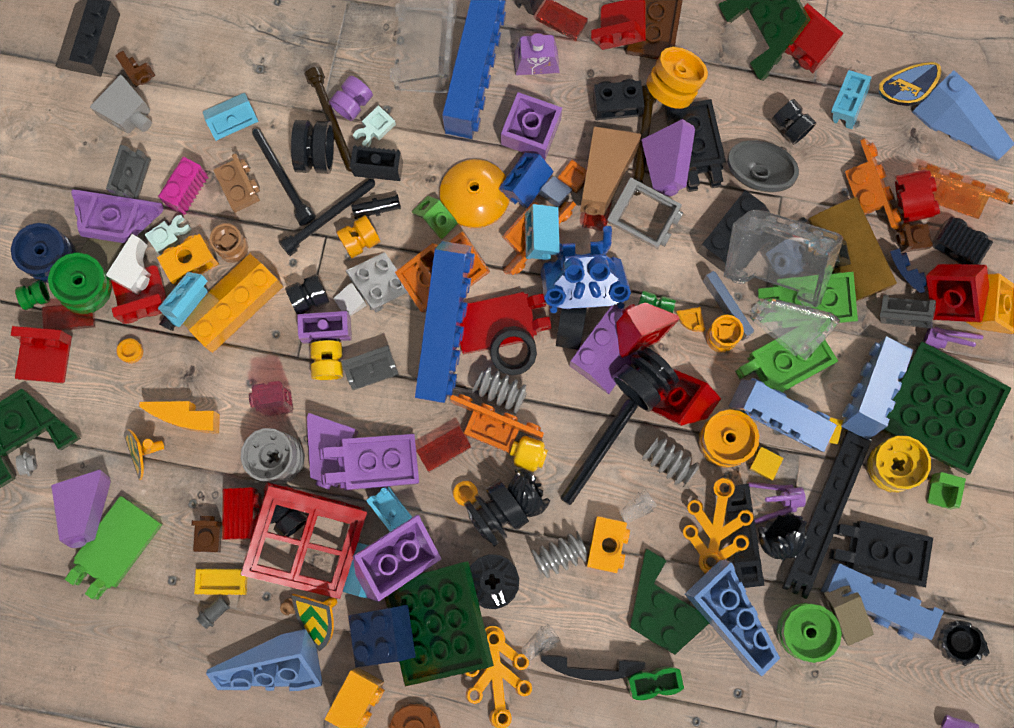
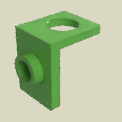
(436, 216)

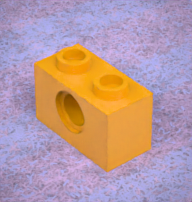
(201, 260)
(613, 530)

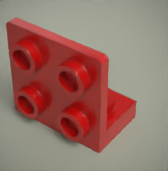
(42, 354)

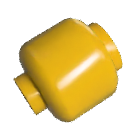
(529, 453)

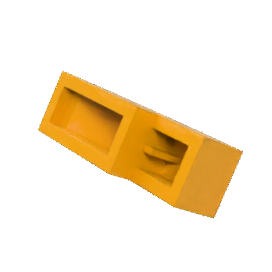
(184, 415)

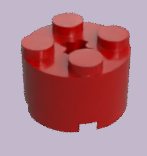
(916, 195)

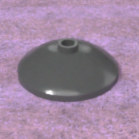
(763, 166)

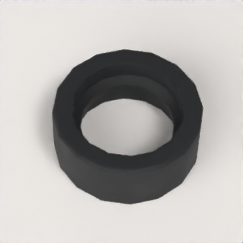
(523, 366)

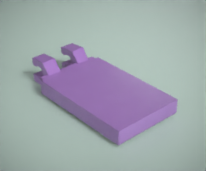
(373, 462)

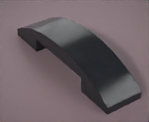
(747, 561)
(624, 669)

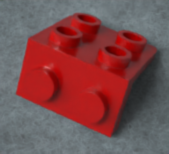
(621, 24)
(133, 306)

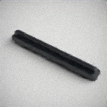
(599, 452)

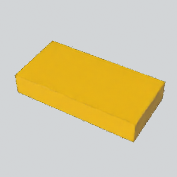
(220, 582)

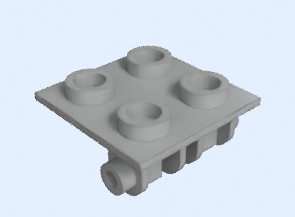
(377, 281)

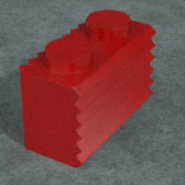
(239, 512)

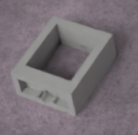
(623, 202)

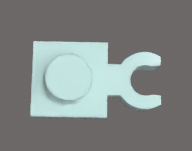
(376, 124)
(166, 235)

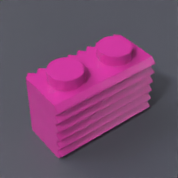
(183, 185)

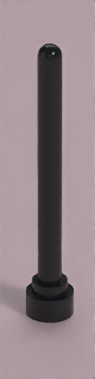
(303, 213)
(291, 243)

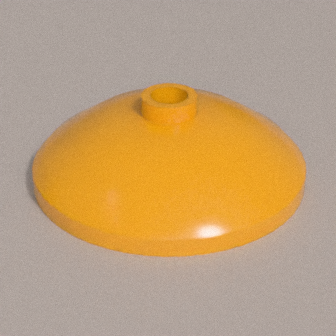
(476, 207)

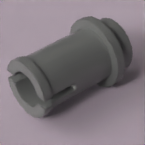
(213, 612)

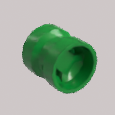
(34, 294)

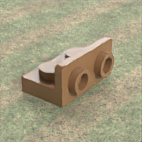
(236, 184)

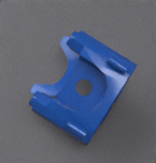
(585, 278)

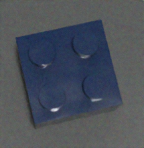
(381, 636)

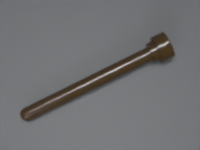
(316, 78)
(649, 100)

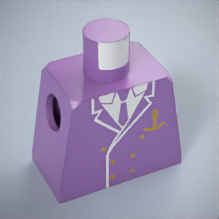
(536, 55)

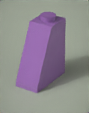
(669, 157)
(324, 434)
(80, 507)

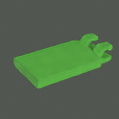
(837, 299)
(781, 369)
(117, 546)

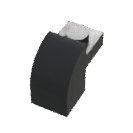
(571, 328)

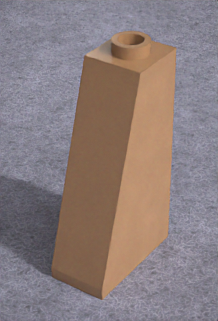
(607, 164)

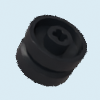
(312, 146)

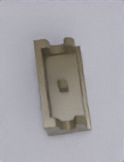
(850, 614)

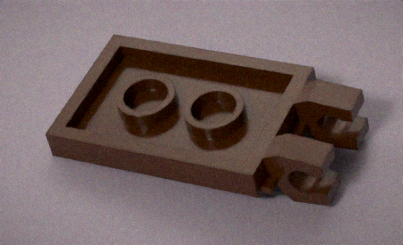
(661, 28)

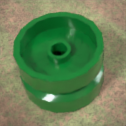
(79, 283)

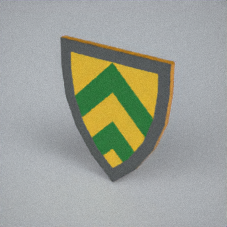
(137, 451)
(315, 618)

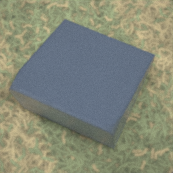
(555, 191)

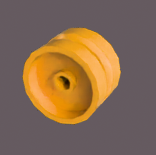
(676, 77)
(741, 431)

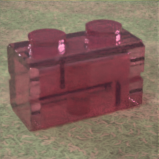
(271, 398)

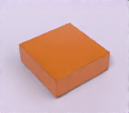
(573, 176)

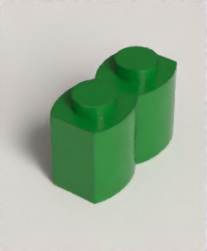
(662, 680)

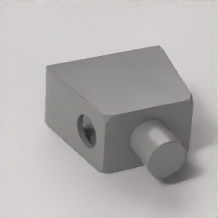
(122, 107)

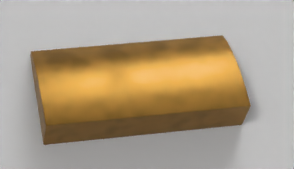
(866, 257)

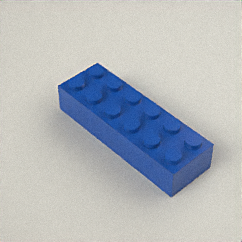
(473, 66)
(443, 320)

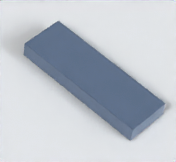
(726, 302)

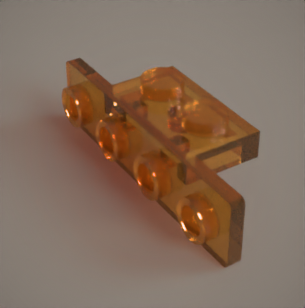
(962, 195)

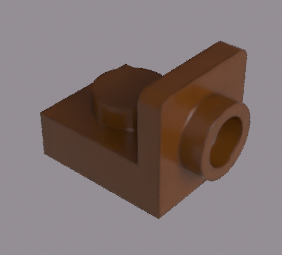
(138, 74)
(913, 237)
(207, 534)

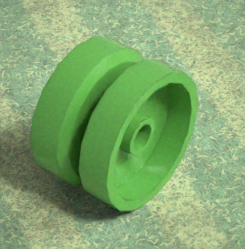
(812, 647)

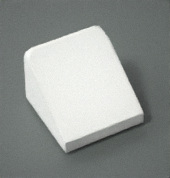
(350, 300)

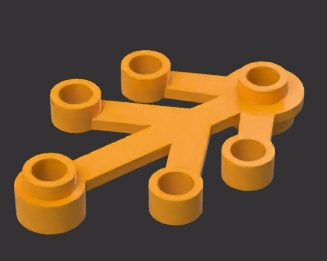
(716, 530)
(496, 674)

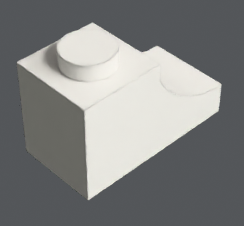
(129, 267)

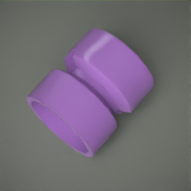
(352, 96)

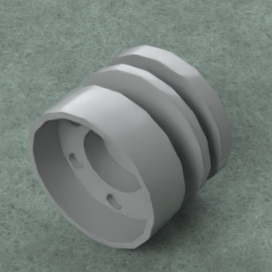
(259, 458)

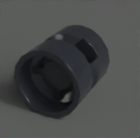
(793, 121)
(307, 294)
(287, 520)

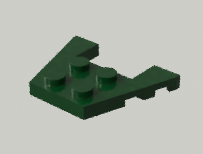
(778, 22)
(23, 420)
(660, 614)

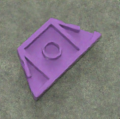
(112, 216)

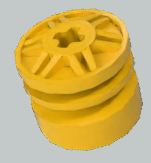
(913, 462)

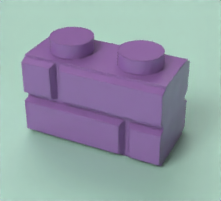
(324, 326)

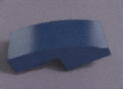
(913, 277)

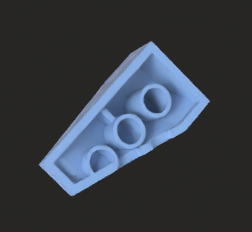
(964, 116)
(280, 662)

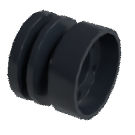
(649, 374)
(496, 512)
(502, 569)

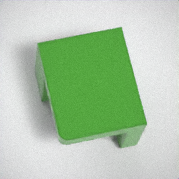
(946, 490)

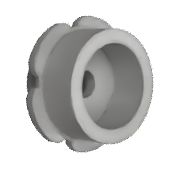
(26, 464)

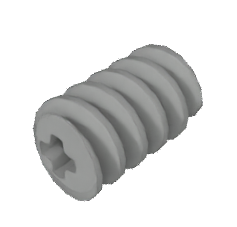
(500, 389)
(670, 461)
(560, 555)

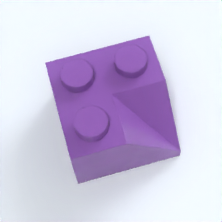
(531, 125)

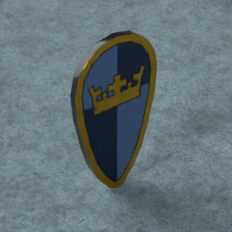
(911, 84)

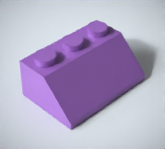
(599, 355)
(395, 559)

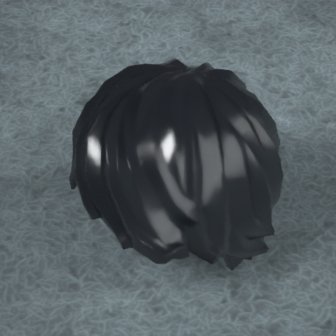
(527, 493)
(783, 536)
(962, 643)

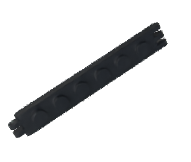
(827, 513)

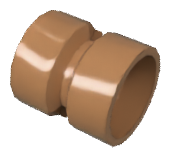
(229, 243)

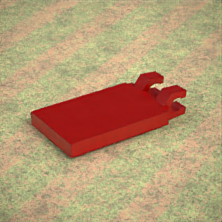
(494, 314)

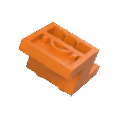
(417, 272)

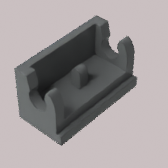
(128, 173)
(907, 312)
(370, 368)

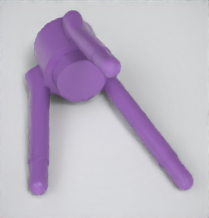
(939, 337)
(790, 497)

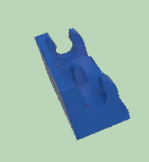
(526, 179)

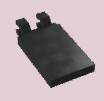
(707, 147)
(885, 552)

